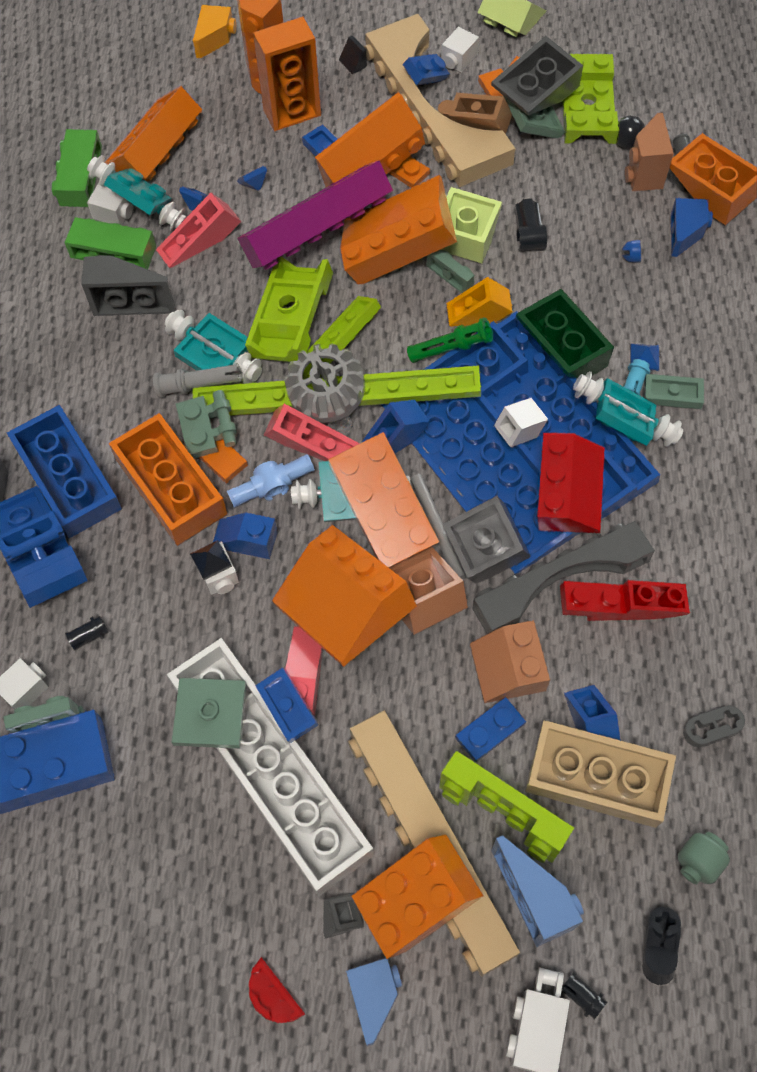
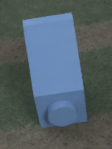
(374, 995)

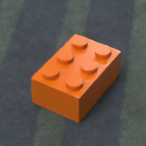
(416, 895)

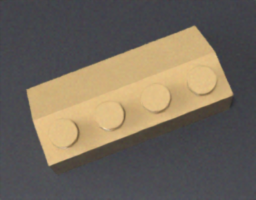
(601, 774)

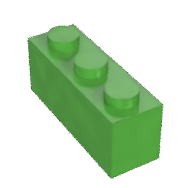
(72, 181)
(96, 238)

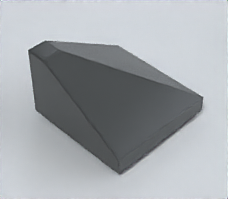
(338, 917)

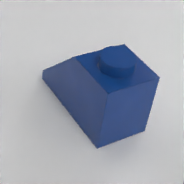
(688, 223)
(401, 424)
(247, 534)
(592, 712)

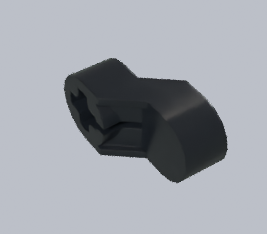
(661, 962)

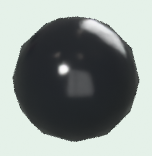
(628, 130)

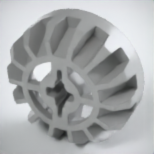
(325, 402)

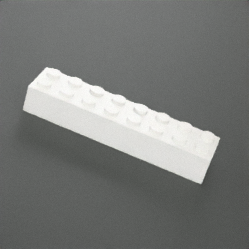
(284, 781)

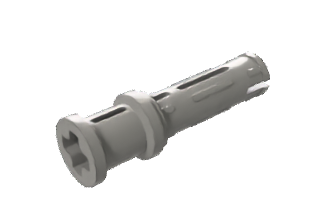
(184, 381)

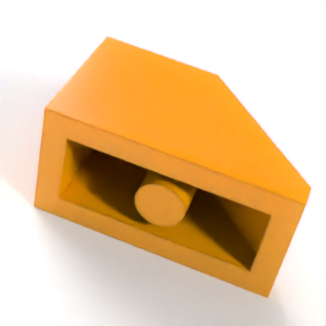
(213, 29)
(482, 300)

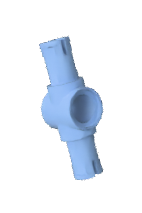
(270, 480)

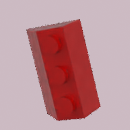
(570, 484)

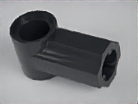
(529, 226)

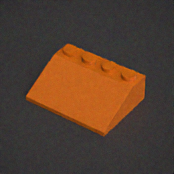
(397, 232)
(343, 595)

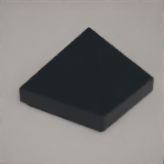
(210, 560)

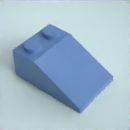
(539, 896)

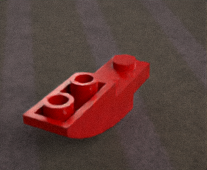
(624, 602)

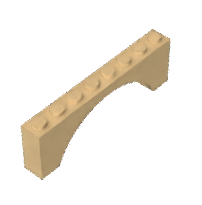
(463, 150)

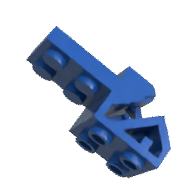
(37, 548)

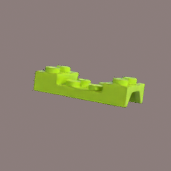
(596, 86)
(280, 331)
(464, 779)

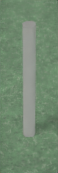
(437, 525)

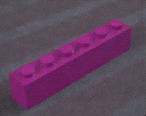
(314, 215)

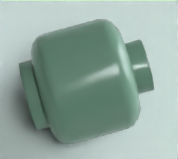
(703, 858)

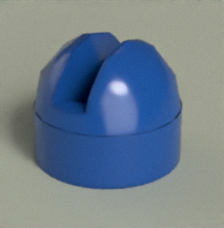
(635, 251)

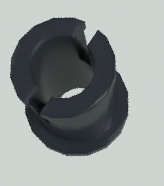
(87, 632)
(584, 996)

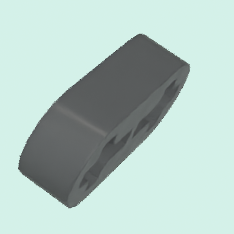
(711, 719)

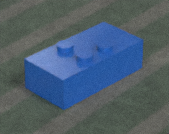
(64, 471)
(53, 760)

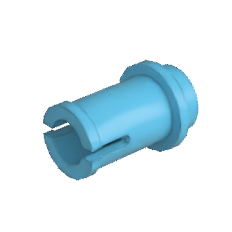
(637, 375)

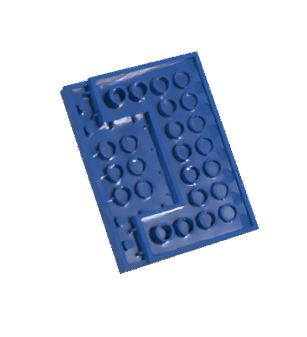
(482, 463)

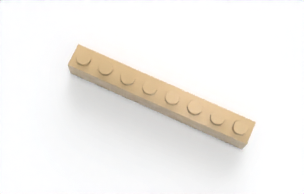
(420, 818)

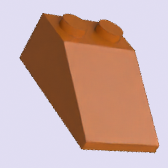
(717, 176)

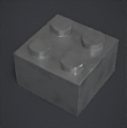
(486, 540)

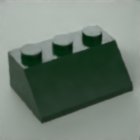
(567, 335)

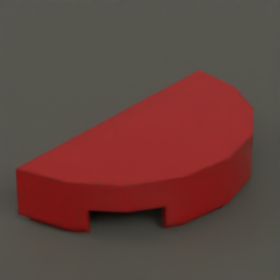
(271, 997)

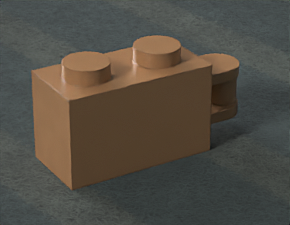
(478, 111)

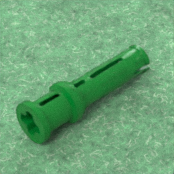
(461, 334)

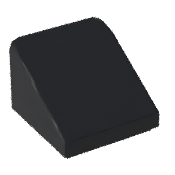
(353, 55)

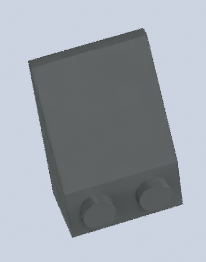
(540, 77)
(124, 288)

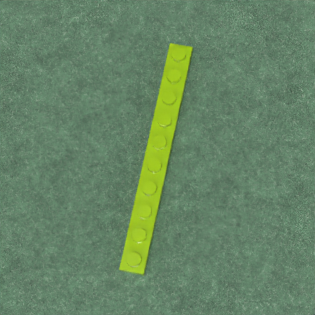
(379, 389)

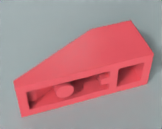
(200, 230)
(306, 434)
(304, 666)

